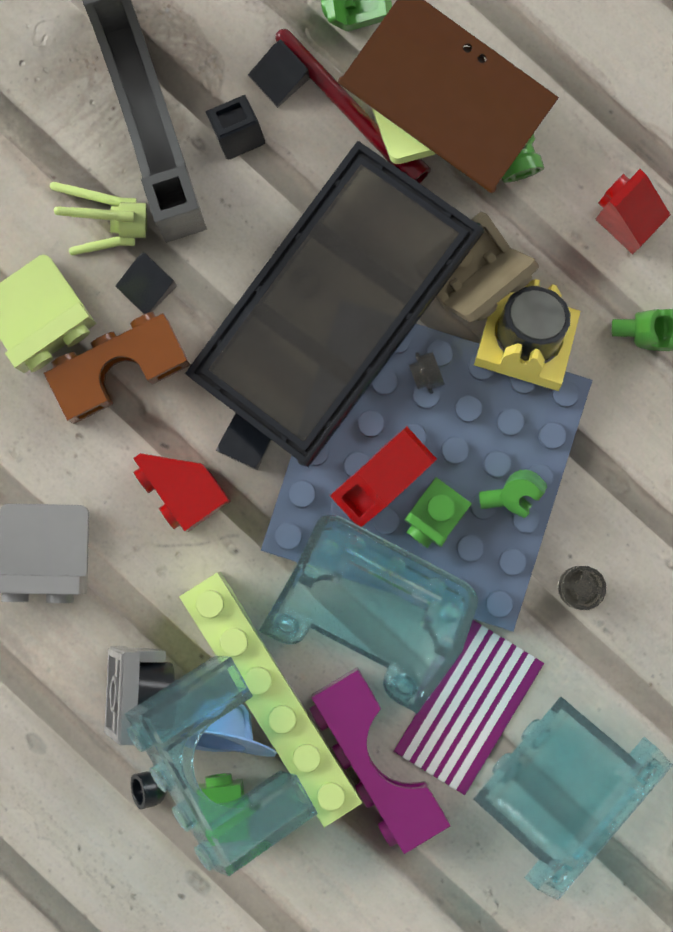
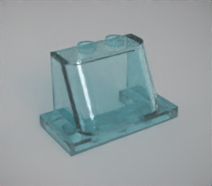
(568, 792)

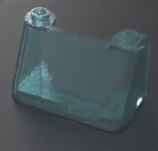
(377, 605)

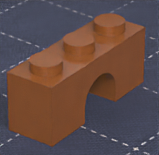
(80, 379)

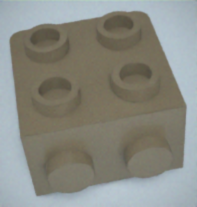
(486, 275)

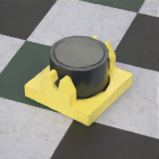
(531, 330)

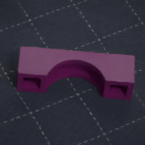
(407, 809)

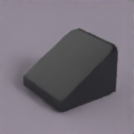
(279, 73)
(236, 127)
(145, 284)
(244, 443)

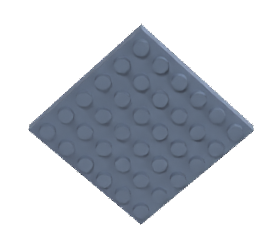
(480, 432)

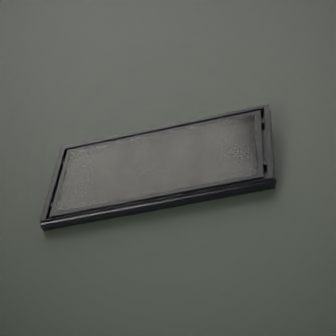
(334, 303)

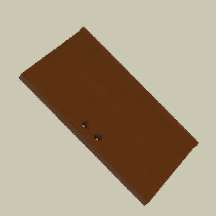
(447, 94)

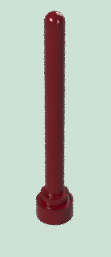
(348, 106)

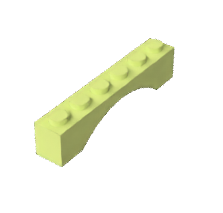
(273, 700)

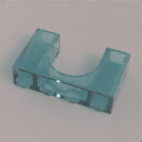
(169, 730)

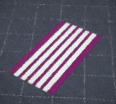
(469, 709)

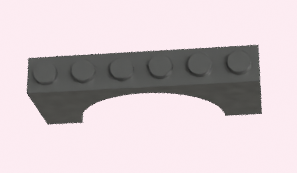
(147, 118)

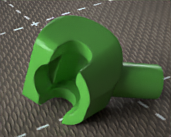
(650, 329)
(511, 496)

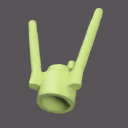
(125, 217)

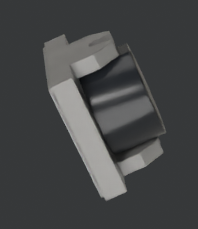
(132, 679)

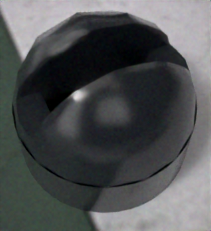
(145, 790)

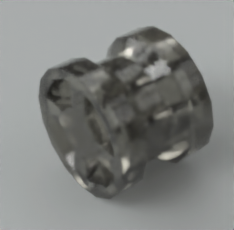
(590, 588)

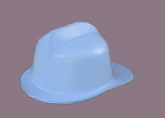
(233, 733)

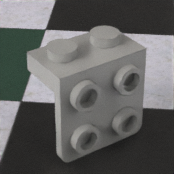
(43, 551)

